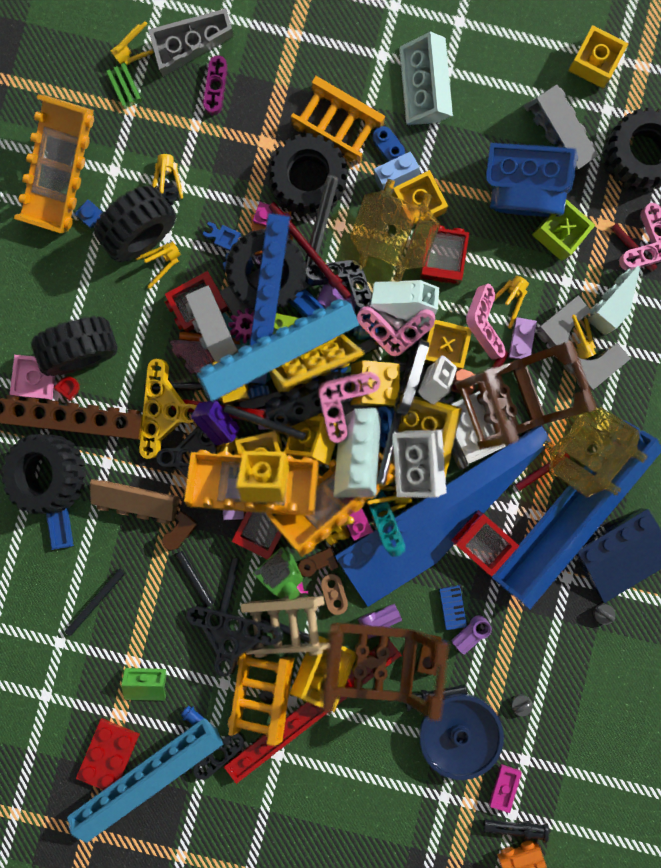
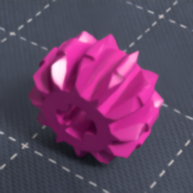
(238, 324)

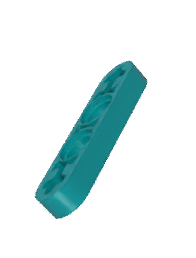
(383, 522)

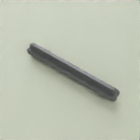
(322, 216)

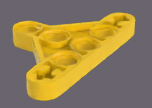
(164, 399)

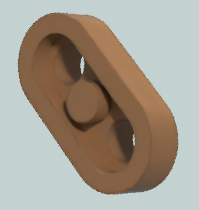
(334, 593)

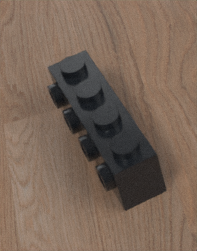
(302, 402)

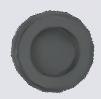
(604, 614)
(521, 705)

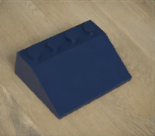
(622, 554)

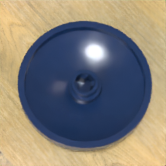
(465, 738)

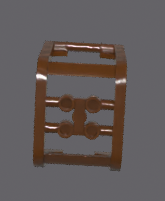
(498, 404)
(438, 649)

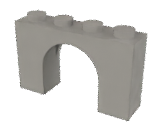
(557, 331)

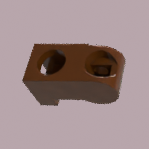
(181, 531)
(317, 561)
(424, 660)

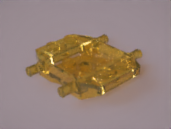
(371, 230)
(604, 461)

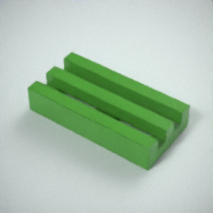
(117, 71)

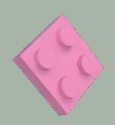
(29, 381)

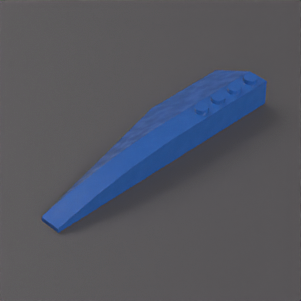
(435, 521)

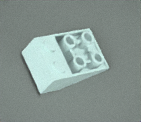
(405, 298)
(616, 304)

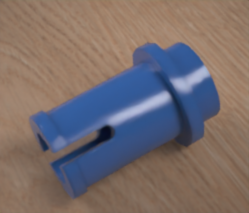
(191, 715)

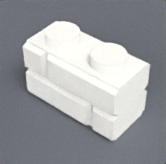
(437, 380)

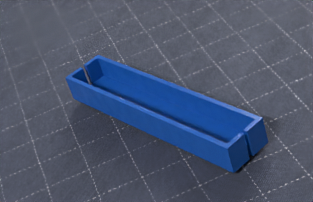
(567, 529)

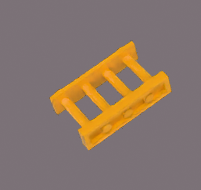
(338, 100)
(279, 689)

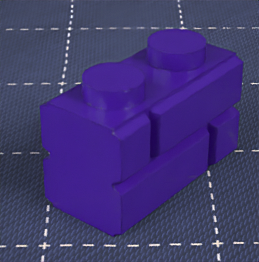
(215, 423)

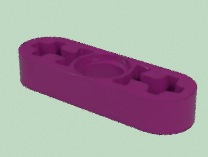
(211, 77)

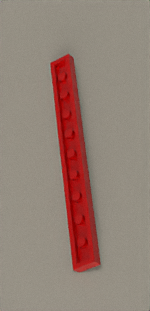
(295, 724)

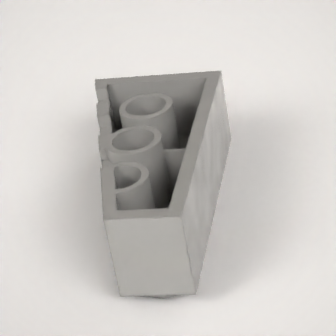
(189, 38)
(561, 124)

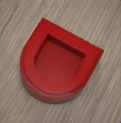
(68, 387)

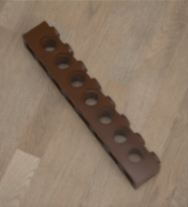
(70, 423)

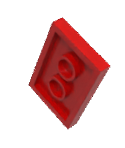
(107, 755)

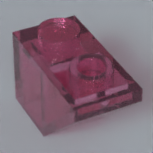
(193, 354)

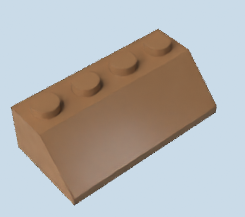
(134, 500)

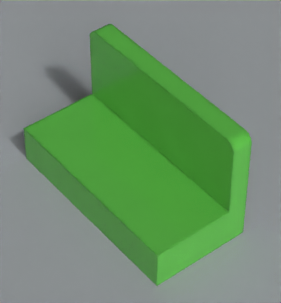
(144, 684)

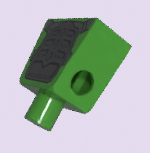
(280, 574)

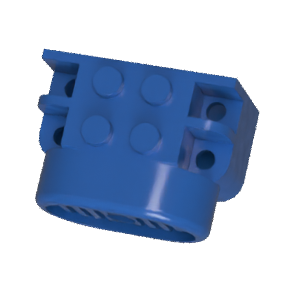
(530, 178)

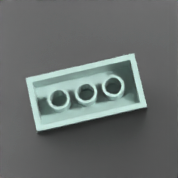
(426, 79)
(358, 455)

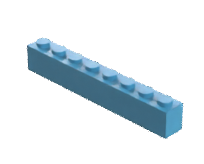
(277, 349)
(144, 781)

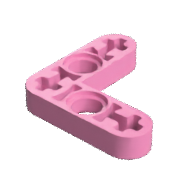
(655, 240)
(478, 323)
(399, 336)
(335, 400)

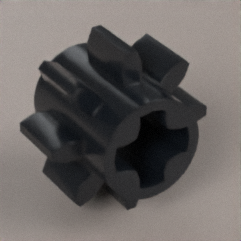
(170, 192)

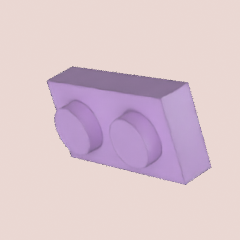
(522, 338)

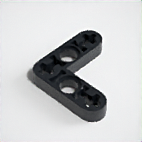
(349, 277)

